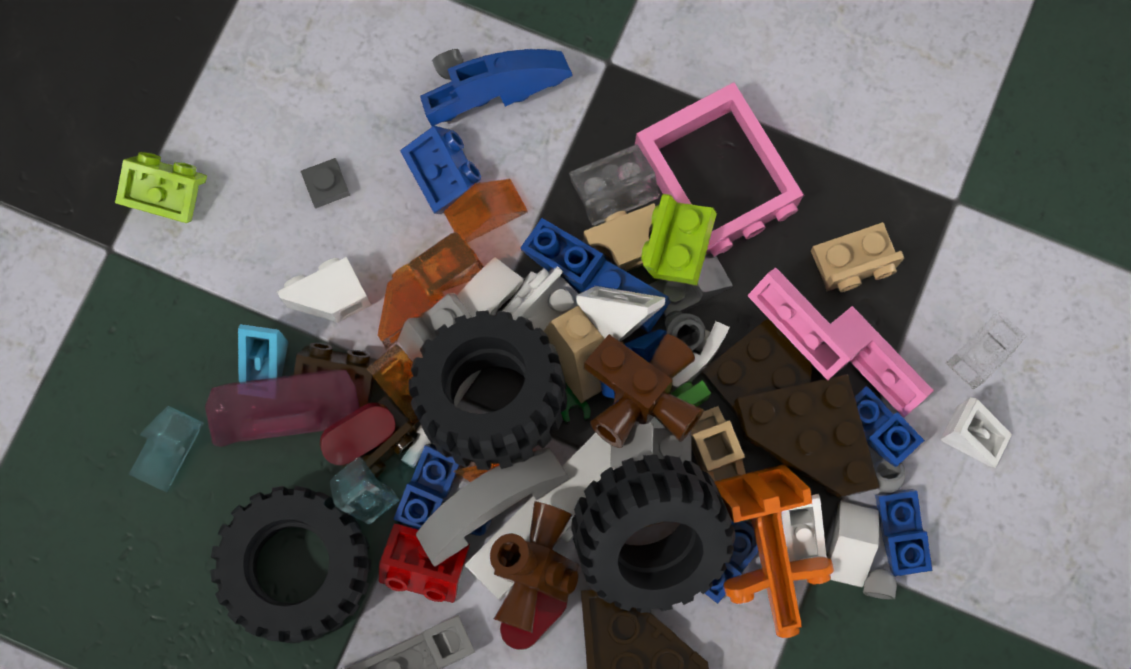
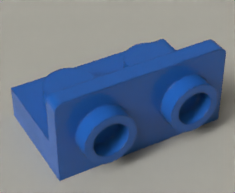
(440, 167)

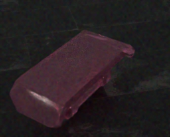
(279, 406)

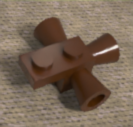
(642, 389)
(533, 566)

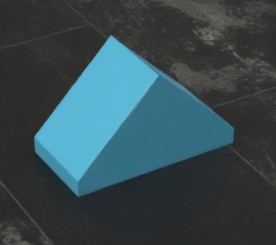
(260, 353)

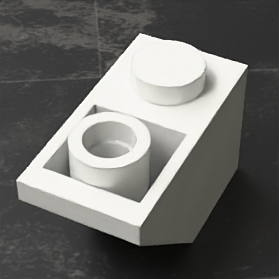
(328, 293)

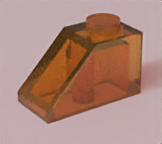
(403, 301)

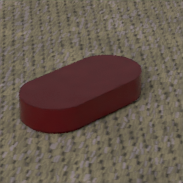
(357, 433)
(546, 613)

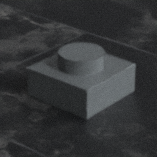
(325, 183)

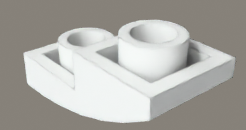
(490, 288)
(708, 349)

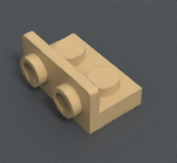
(856, 257)

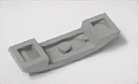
(486, 498)
(429, 650)

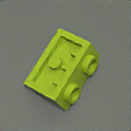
(159, 187)
(678, 240)

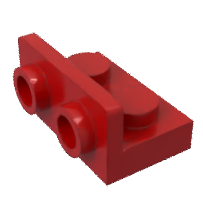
(409, 568)

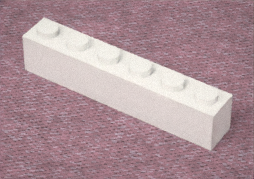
(582, 469)

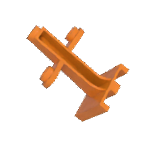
(762, 499)

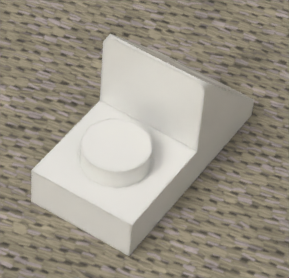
(804, 531)

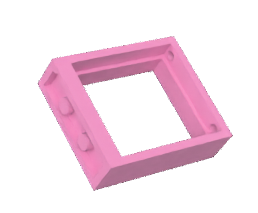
(699, 114)

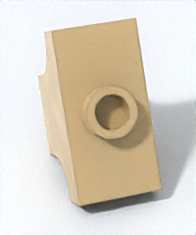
(622, 237)
(717, 446)

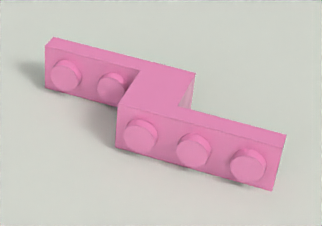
(841, 342)

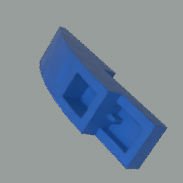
(504, 74)
(583, 265)

